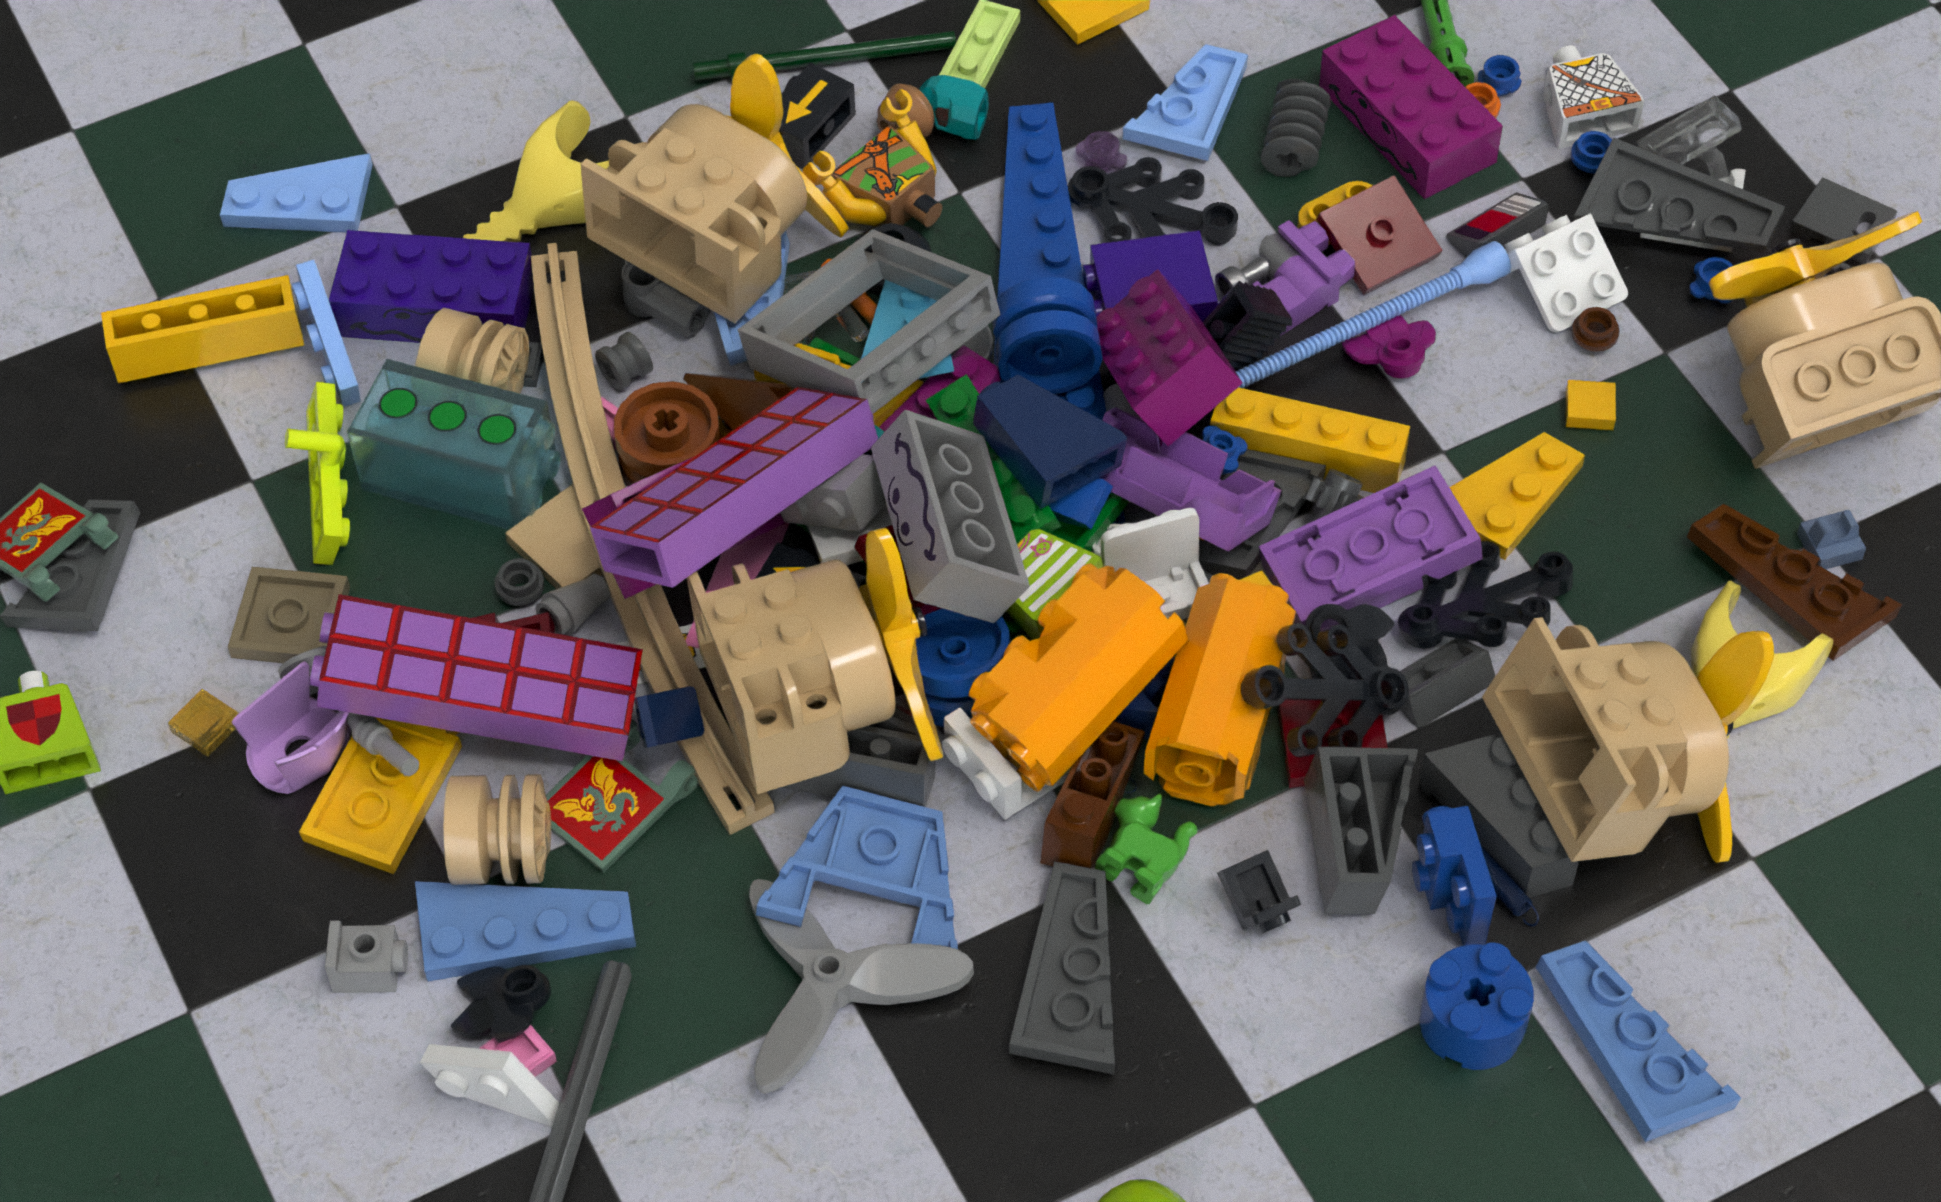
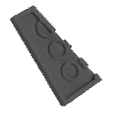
(1667, 199)
(1067, 985)

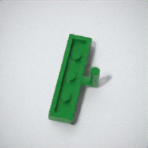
(957, 407)

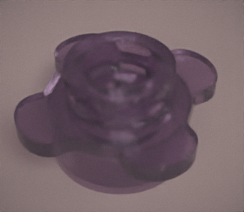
(1102, 151)

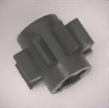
(1332, 492)

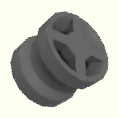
(624, 361)

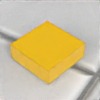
(1590, 405)

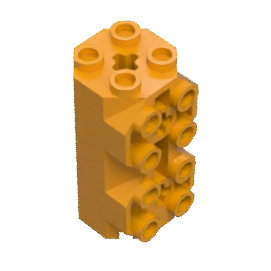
(1073, 681)
(1204, 730)

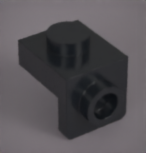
(1258, 893)

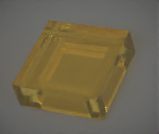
(203, 722)

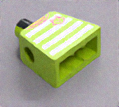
(1050, 572)

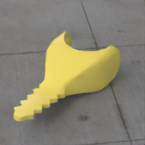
(547, 180)
(1789, 673)

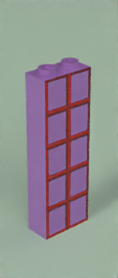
(734, 486)
(477, 677)

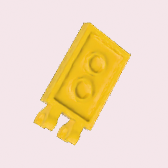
(374, 809)

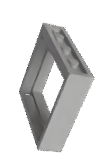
(962, 309)

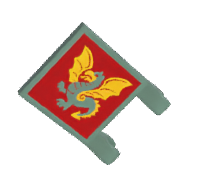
(41, 530)
(611, 804)

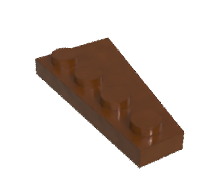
(1792, 581)

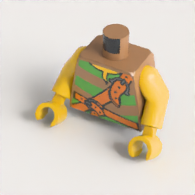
(886, 177)

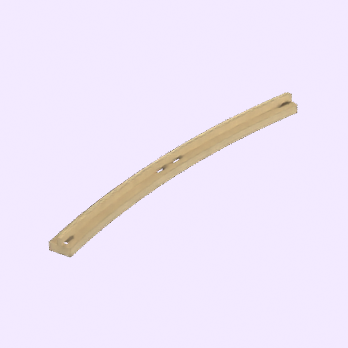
(596, 474)

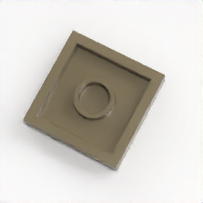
(283, 613)

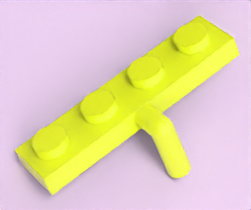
(325, 461)

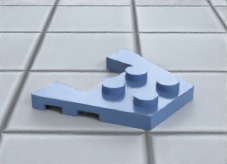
(874, 849)

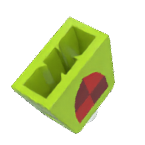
(42, 736)

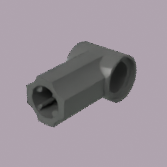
(649, 297)

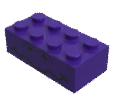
(397, 283)

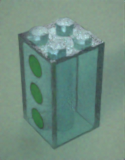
(454, 445)

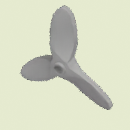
(835, 978)

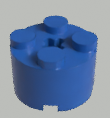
(1476, 1005)

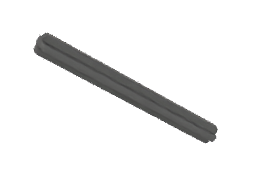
(582, 1083)

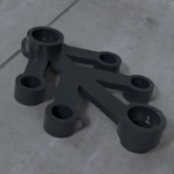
(1098, 191)
(1430, 621)
(1379, 688)

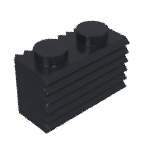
(1247, 323)

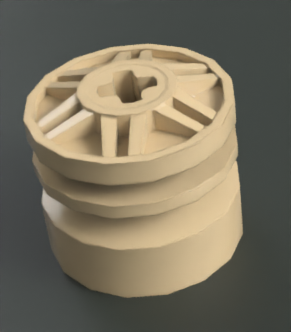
(476, 352)
(493, 829)

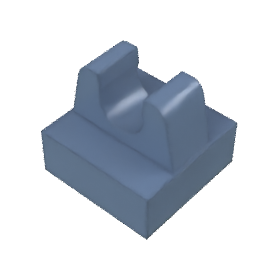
(1833, 539)

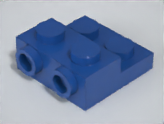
(1455, 872)

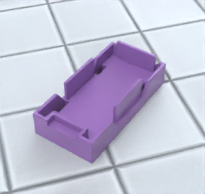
(1189, 477)
(1374, 548)

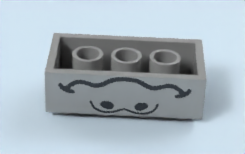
(949, 517)

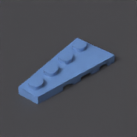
(514, 926)
(1643, 1064)

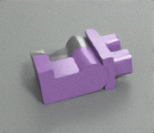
(1296, 270)

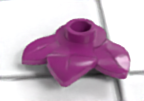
(1393, 345)

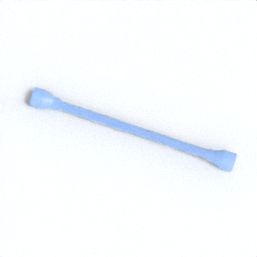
(1480, 267)

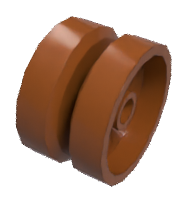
(662, 428)

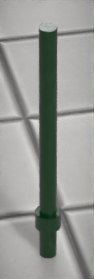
(830, 54)

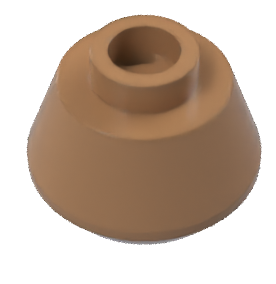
(920, 110)

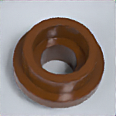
(1595, 329)

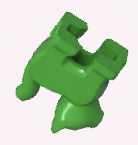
(1143, 851)

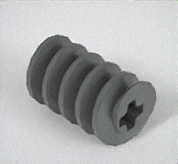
(1295, 128)

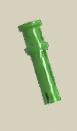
(1456, 46)

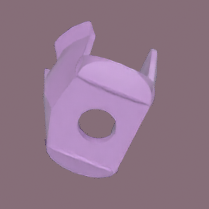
(288, 715)

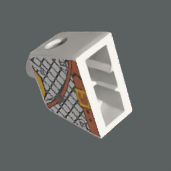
(1589, 96)

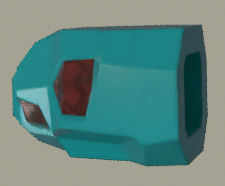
(957, 104)

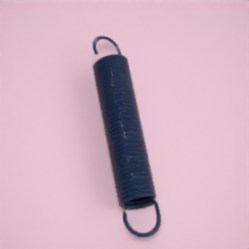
(1508, 890)

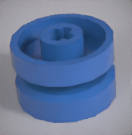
(1048, 333)
(954, 656)

